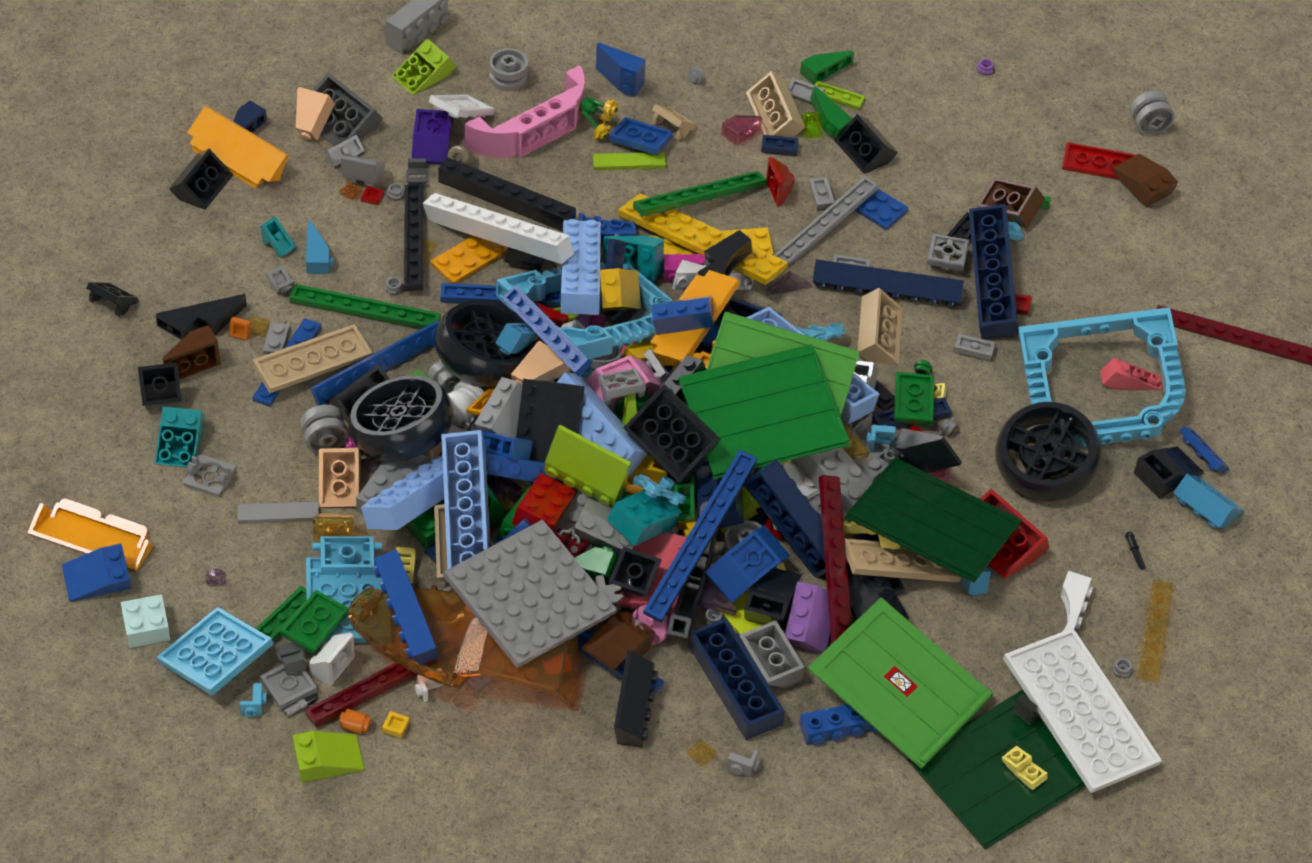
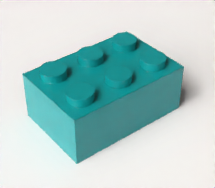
(643, 517)

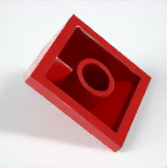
(779, 180)

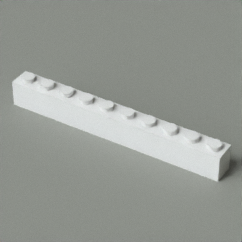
(498, 228)

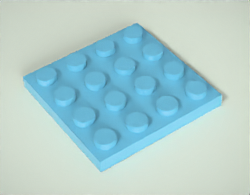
(214, 651)

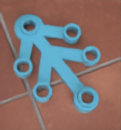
(824, 333)
(662, 489)

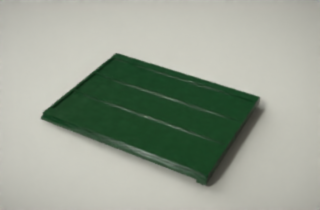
(933, 519)
(980, 786)

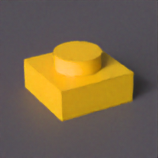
(395, 724)

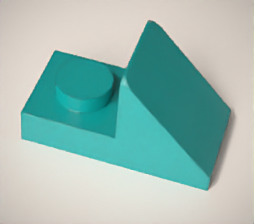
(275, 234)

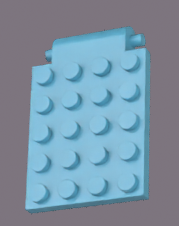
(343, 572)

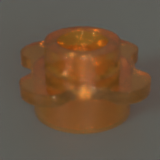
(350, 190)

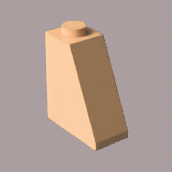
(312, 112)
(540, 364)

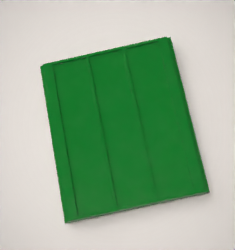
(766, 408)

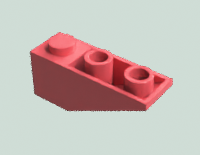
(1125, 376)

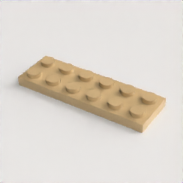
(311, 358)
(870, 559)

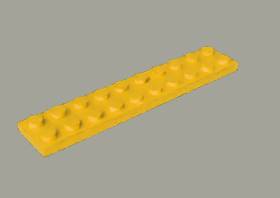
(700, 236)

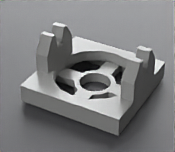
(948, 242)
(612, 379)
(223, 479)
(609, 591)

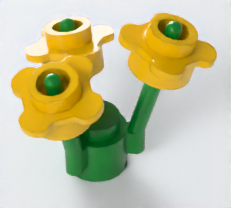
(610, 108)

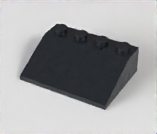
(544, 408)
(672, 434)

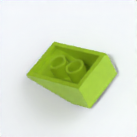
(326, 754)

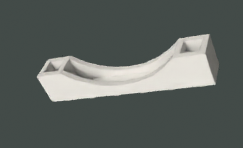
(1073, 594)

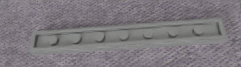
(827, 220)

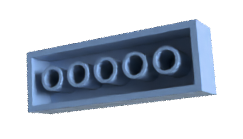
(603, 426)
(406, 497)

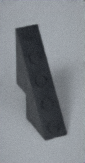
(212, 313)

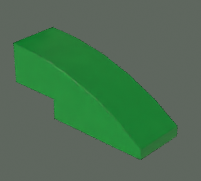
(689, 490)

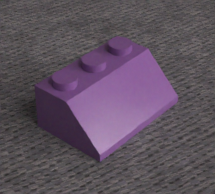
(809, 619)

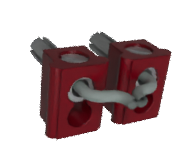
(576, 546)

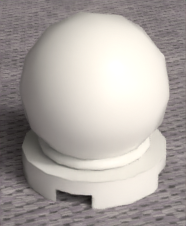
(462, 397)

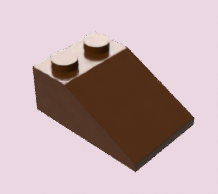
(1146, 179)
(1020, 199)
(195, 352)
(617, 637)

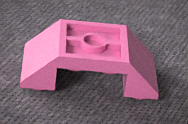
(626, 363)

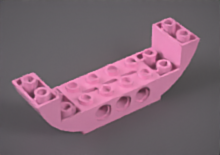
(533, 127)

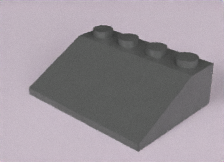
(349, 115)

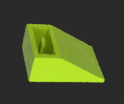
(424, 68)

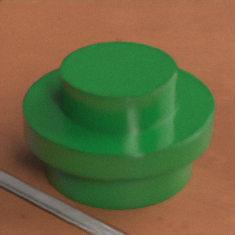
(923, 367)

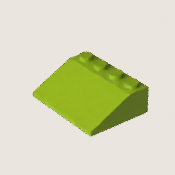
(587, 467)

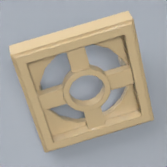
(674, 117)

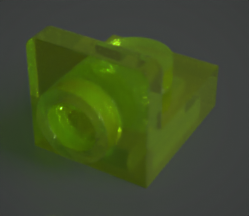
(812, 125)

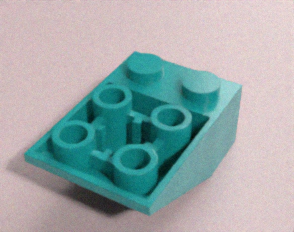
(642, 253)
(179, 436)

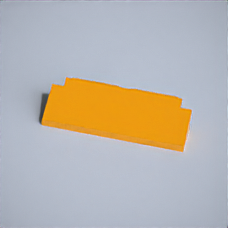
(239, 149)
(675, 346)
(85, 531)

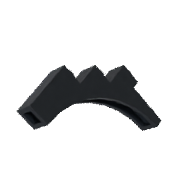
(725, 257)
(686, 608)

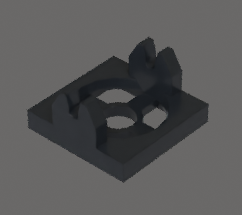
(113, 294)

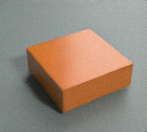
(240, 328)

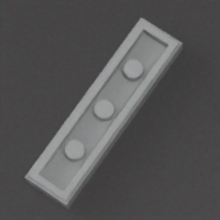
(277, 512)

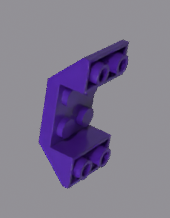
(431, 135)

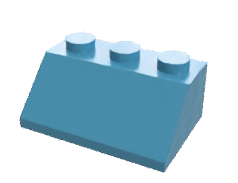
(1207, 501)

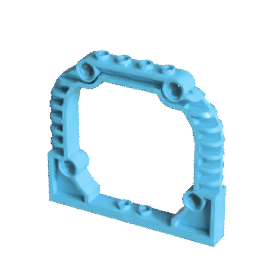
(1149, 325)
(593, 340)

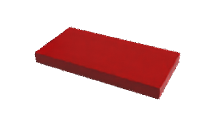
(1093, 160)

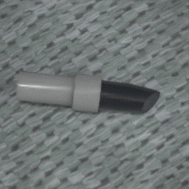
(300, 705)

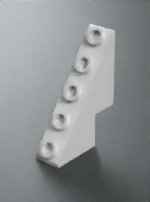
(687, 272)

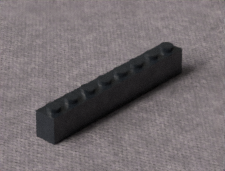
(505, 194)

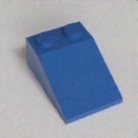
(621, 69)
(96, 573)

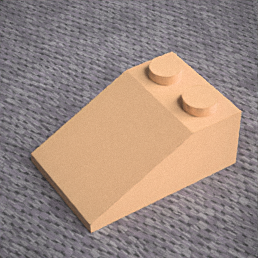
(339, 477)

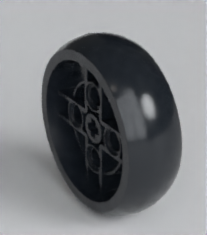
(468, 345)
(401, 418)
(1053, 419)

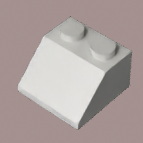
(333, 658)

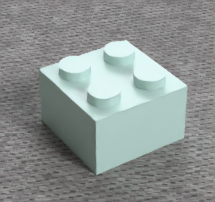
(145, 621)

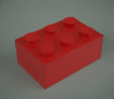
(544, 501)

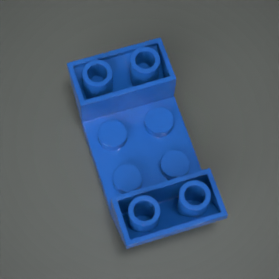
(747, 563)

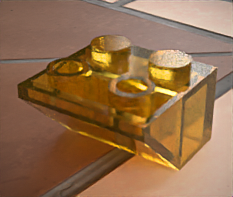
(333, 525)

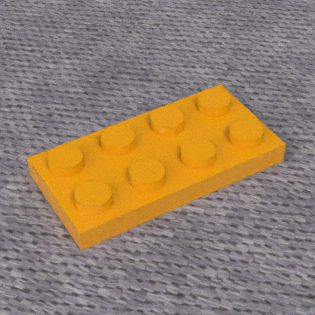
(467, 258)

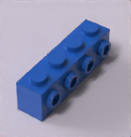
(833, 724)

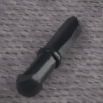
(1135, 549)

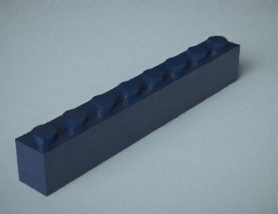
(890, 281)

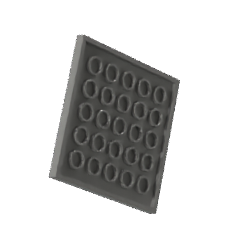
(529, 593)

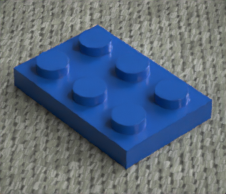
(641, 136)
(882, 209)

